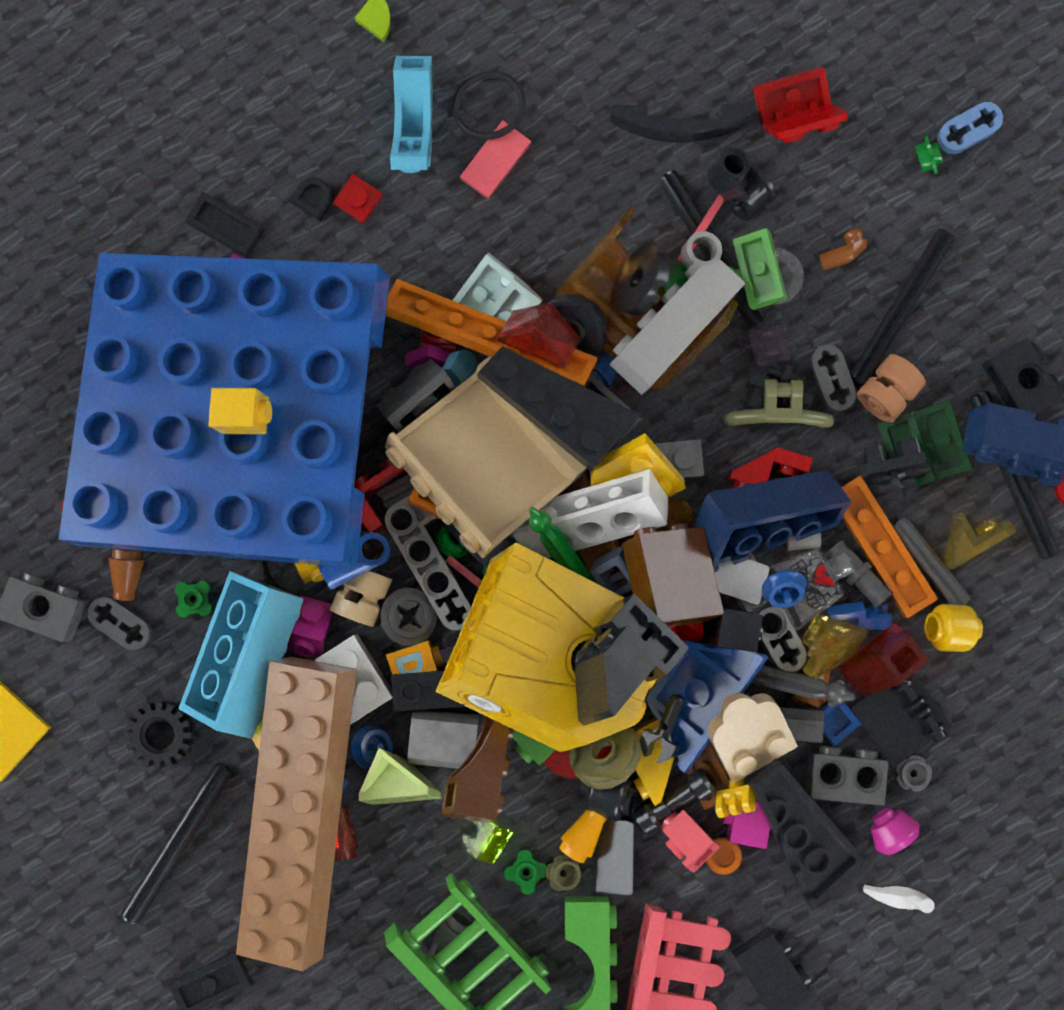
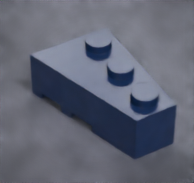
(1017, 442)

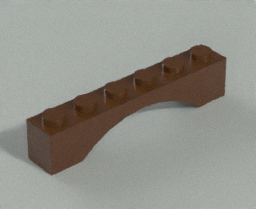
(475, 785)

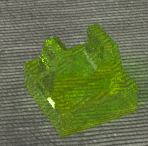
(487, 842)

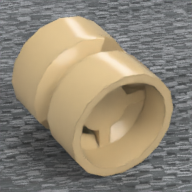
(367, 609)

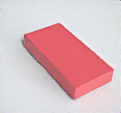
(495, 161)

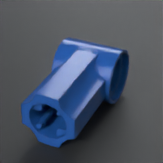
(338, 575)

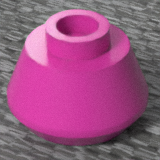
(893, 830)

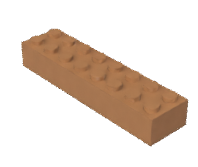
(296, 812)

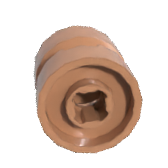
(895, 383)

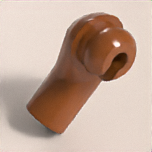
(845, 254)

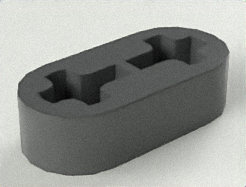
(841, 375)
(115, 630)

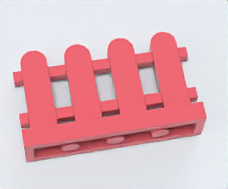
(668, 967)

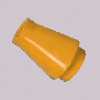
(582, 836)

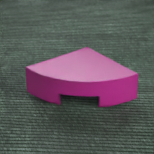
(424, 353)

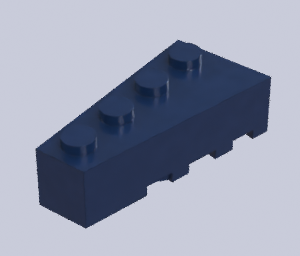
(769, 514)

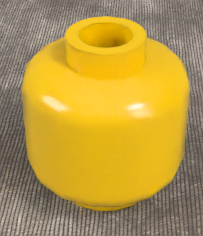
(953, 627)

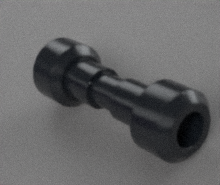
(699, 786)

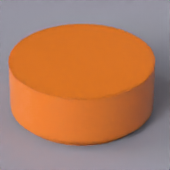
(726, 858)

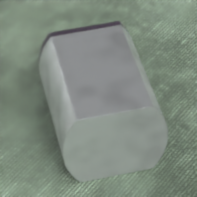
(442, 737)

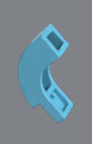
(413, 114)

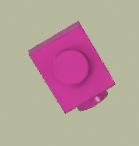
(311, 628)

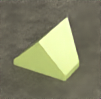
(395, 781)

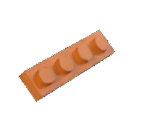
(885, 550)

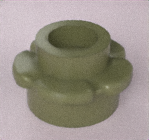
(571, 877)

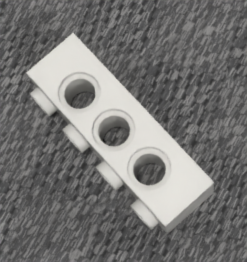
(602, 512)

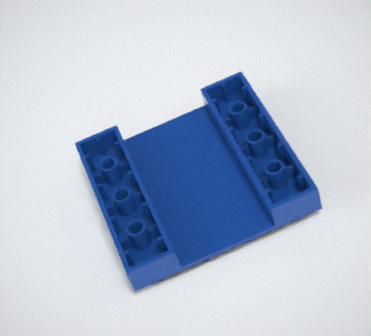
(142, 447)

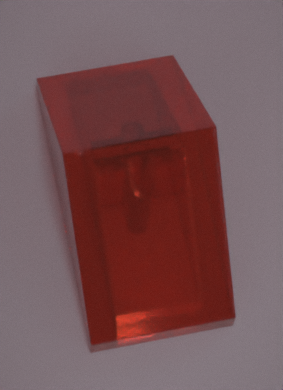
(541, 333)

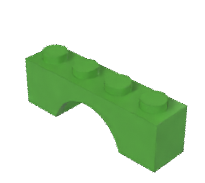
(589, 926)

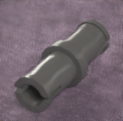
(863, 577)

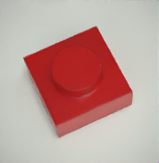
(358, 199)

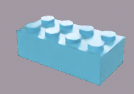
(233, 663)

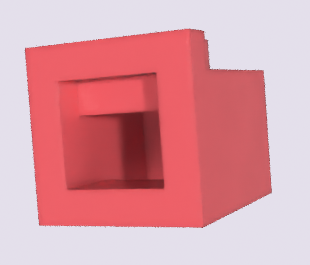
(688, 840)

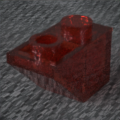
(884, 662)

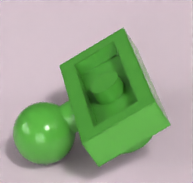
(759, 269)

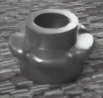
(923, 776)

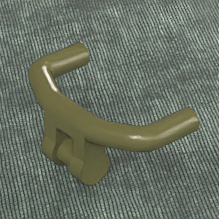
(772, 414)

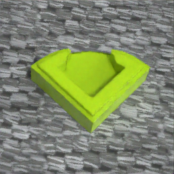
(375, 18)

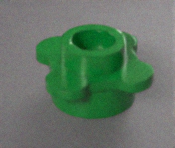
(929, 155)
(184, 594)
(525, 861)

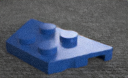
(704, 679)

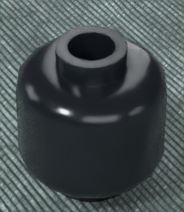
(610, 802)

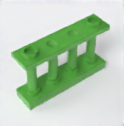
(431, 969)

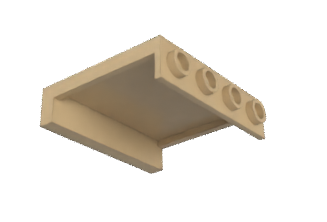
(482, 463)

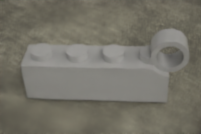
(681, 318)

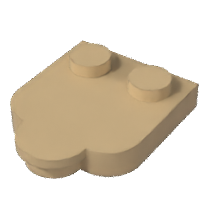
(749, 734)

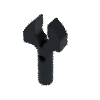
(664, 731)

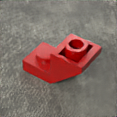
(758, 470)

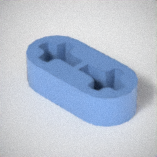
(973, 134)

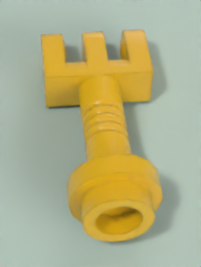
(734, 799)

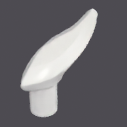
(900, 897)

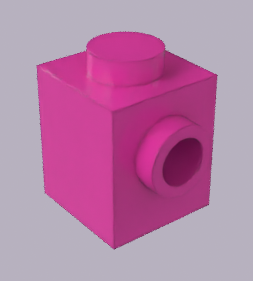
(748, 828)

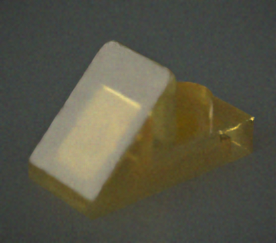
(965, 544)
(830, 644)

